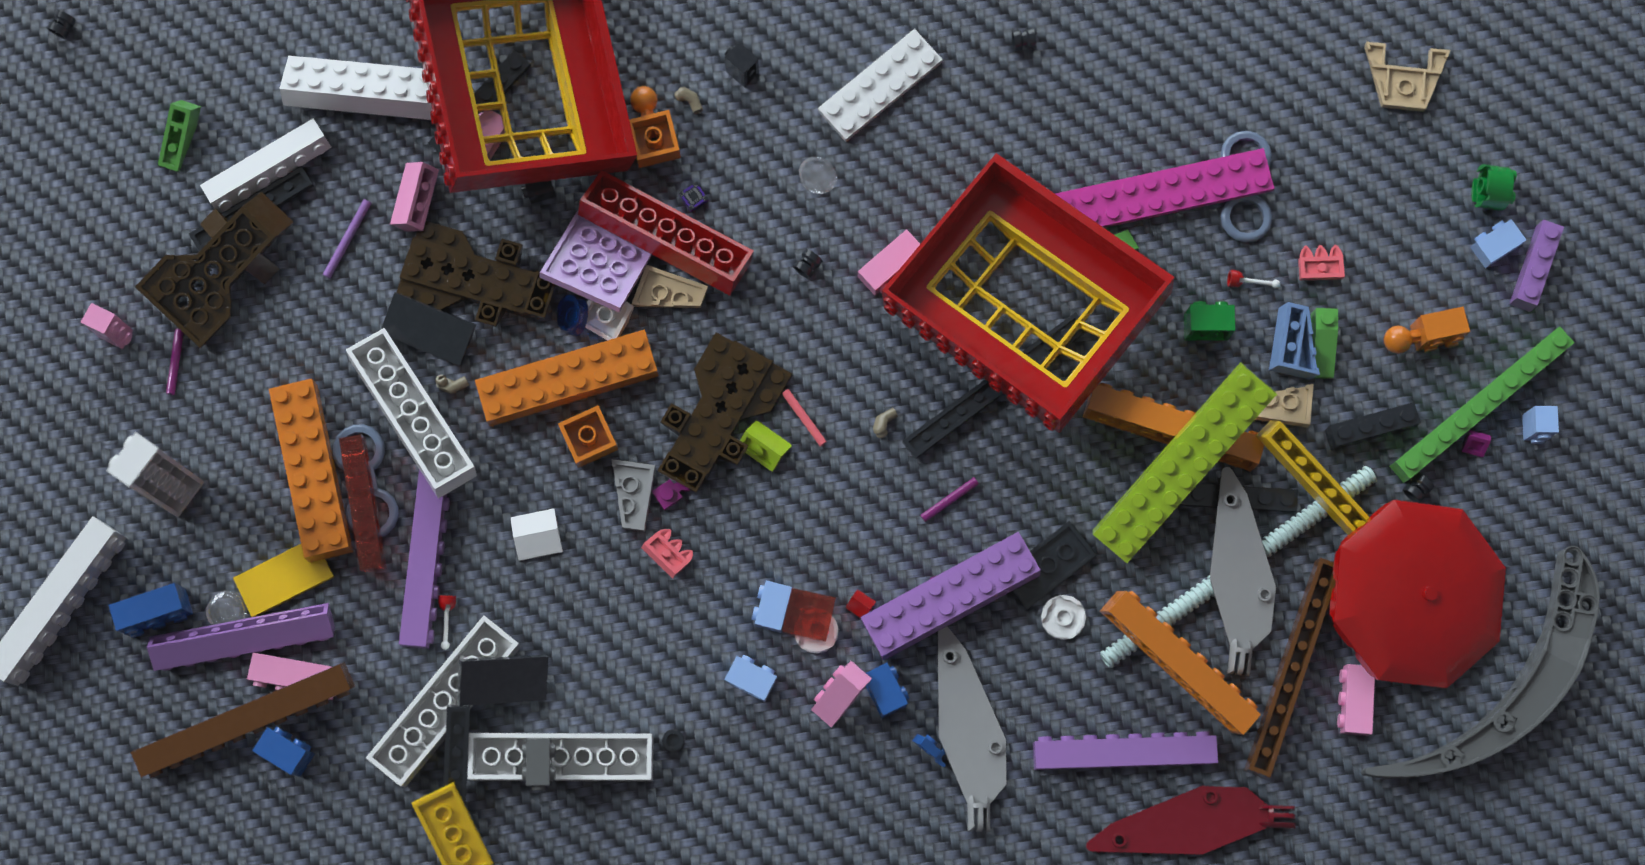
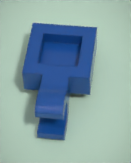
(928, 745)

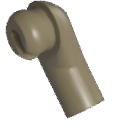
(690, 96)
(450, 386)
(881, 422)

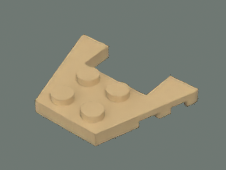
(1404, 86)

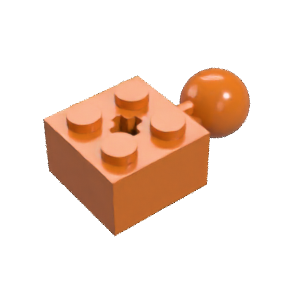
(652, 125)
(1429, 331)

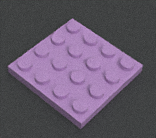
(595, 264)

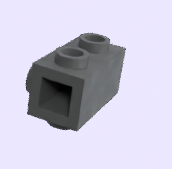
(539, 767)

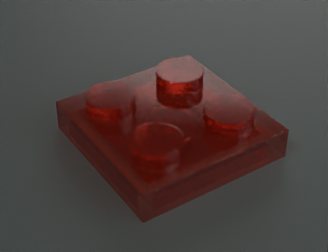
(809, 615)

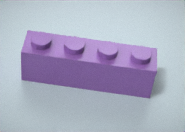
(1536, 265)

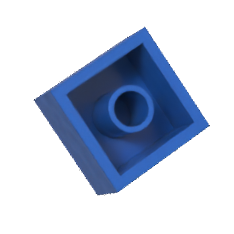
(885, 690)
(284, 752)

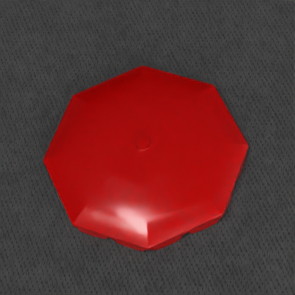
(1417, 594)

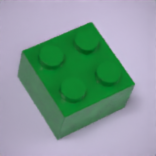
(1209, 322)

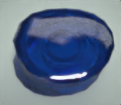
(572, 315)

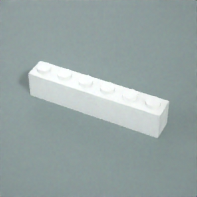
(265, 166)

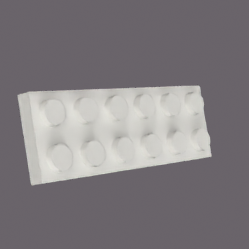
(880, 85)

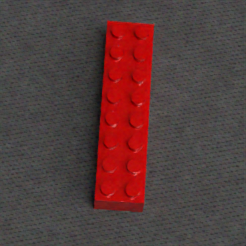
(665, 232)

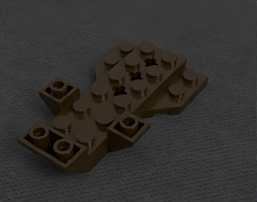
(236, 248)
(497, 284)
(707, 434)

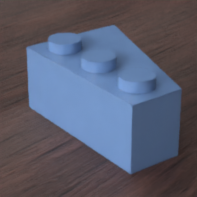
(1293, 343)

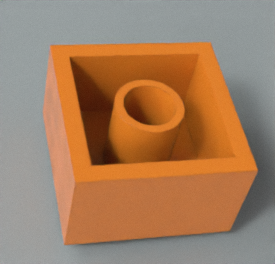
(588, 436)

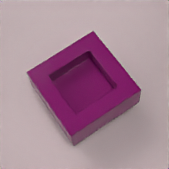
(1476, 443)

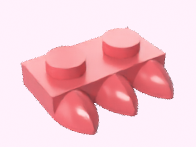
(1321, 265)
(667, 553)

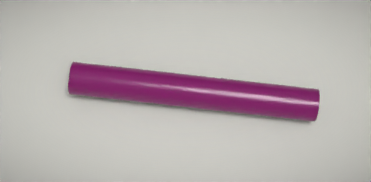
(174, 363)
(969, 485)

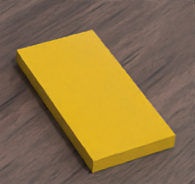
(280, 580)
(451, 828)

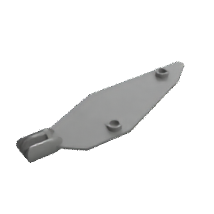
(1240, 575)
(969, 731)

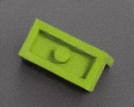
(765, 445)

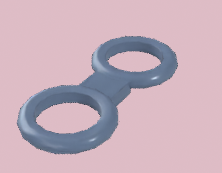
(1255, 199)
(374, 463)

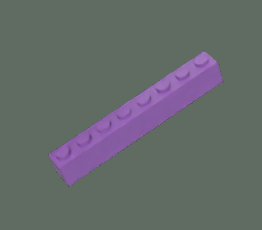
(423, 567)
(241, 637)
(1125, 751)

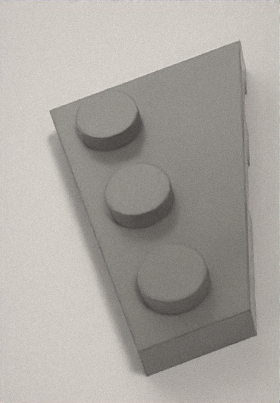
(634, 492)

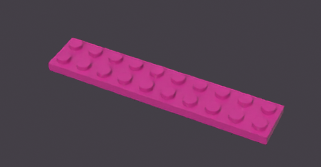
(1173, 189)

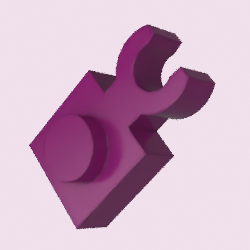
(669, 493)

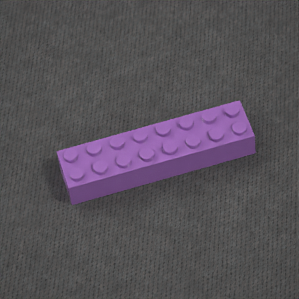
(950, 596)

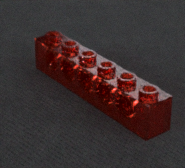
(362, 503)

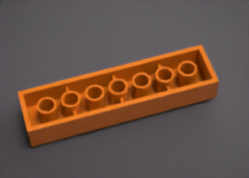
(566, 378)
(1160, 422)
(310, 470)
(1181, 662)

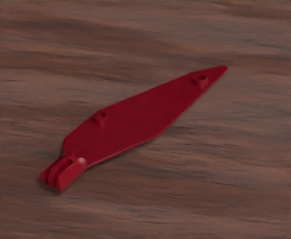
(1193, 823)

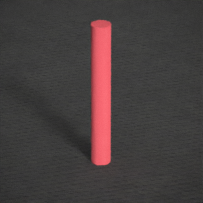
(804, 417)

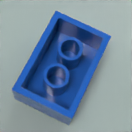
(151, 610)

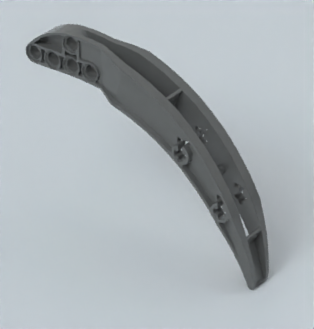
(1539, 686)

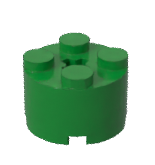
(1493, 187)

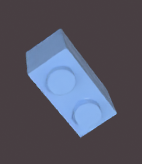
(1498, 243)
(1540, 424)
(772, 606)
(751, 678)

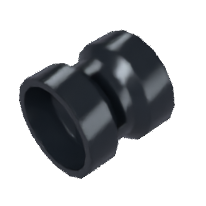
(61, 24)
(1026, 38)
(807, 263)
(1418, 488)

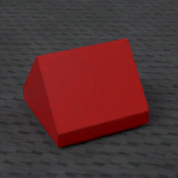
(860, 604)

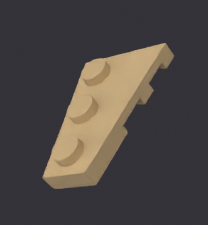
(666, 289)
(1290, 407)

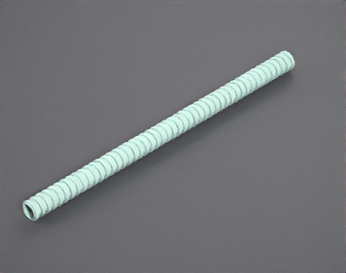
(1271, 544)

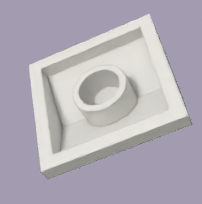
(607, 322)
(536, 534)

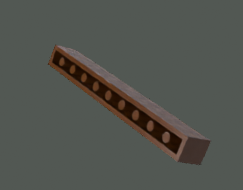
(1291, 670)
(243, 719)

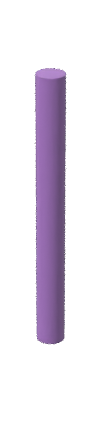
(346, 239)

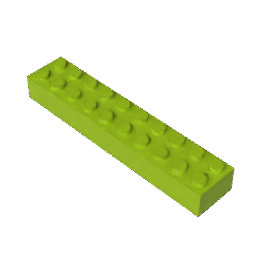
(1184, 462)

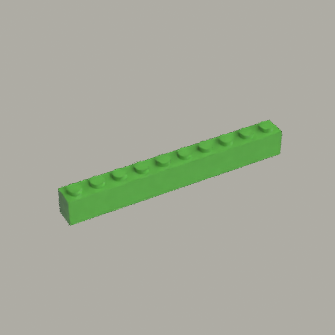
(1481, 404)

